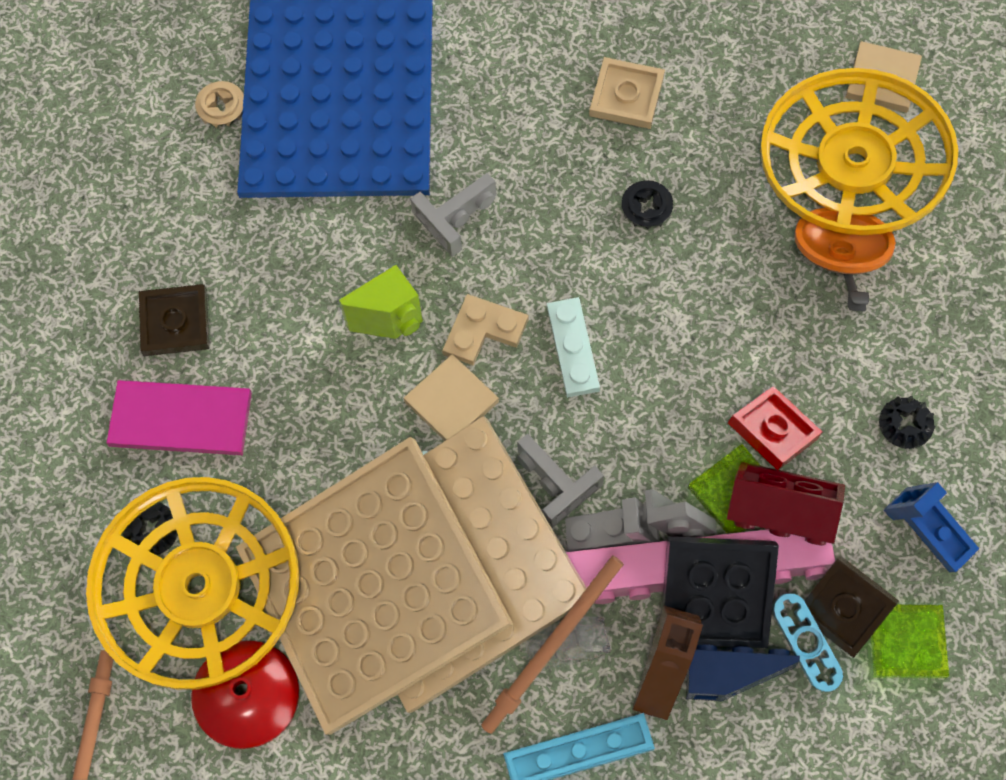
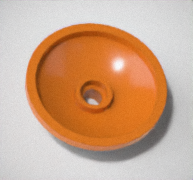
(842, 251)

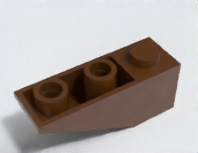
(667, 662)

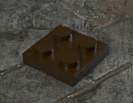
(173, 320)
(849, 606)

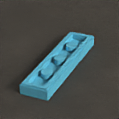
(580, 750)

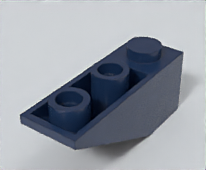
(724, 674)

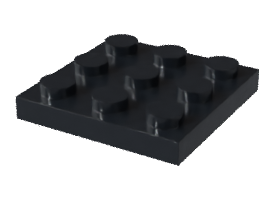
(725, 585)

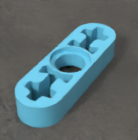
(812, 670)

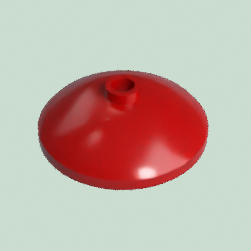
(258, 714)

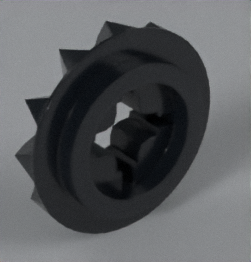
(642, 192)
(907, 437)
(159, 513)

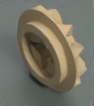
(207, 102)

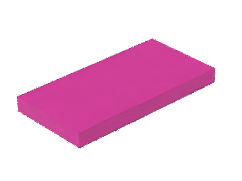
(179, 417)

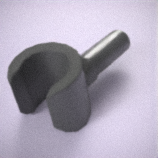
(856, 300)

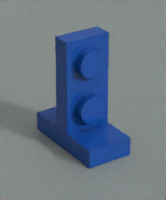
(933, 524)

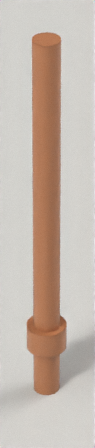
(99, 689)
(510, 698)

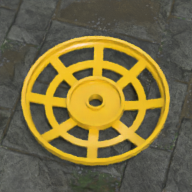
(862, 139)
(176, 572)

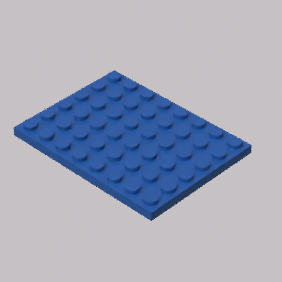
(337, 99)

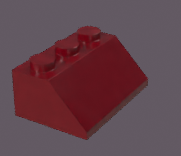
(786, 503)

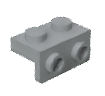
(676, 518)

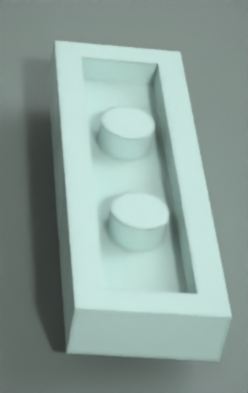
(573, 347)

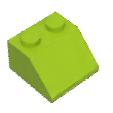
(383, 306)

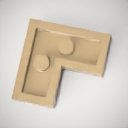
(481, 320)

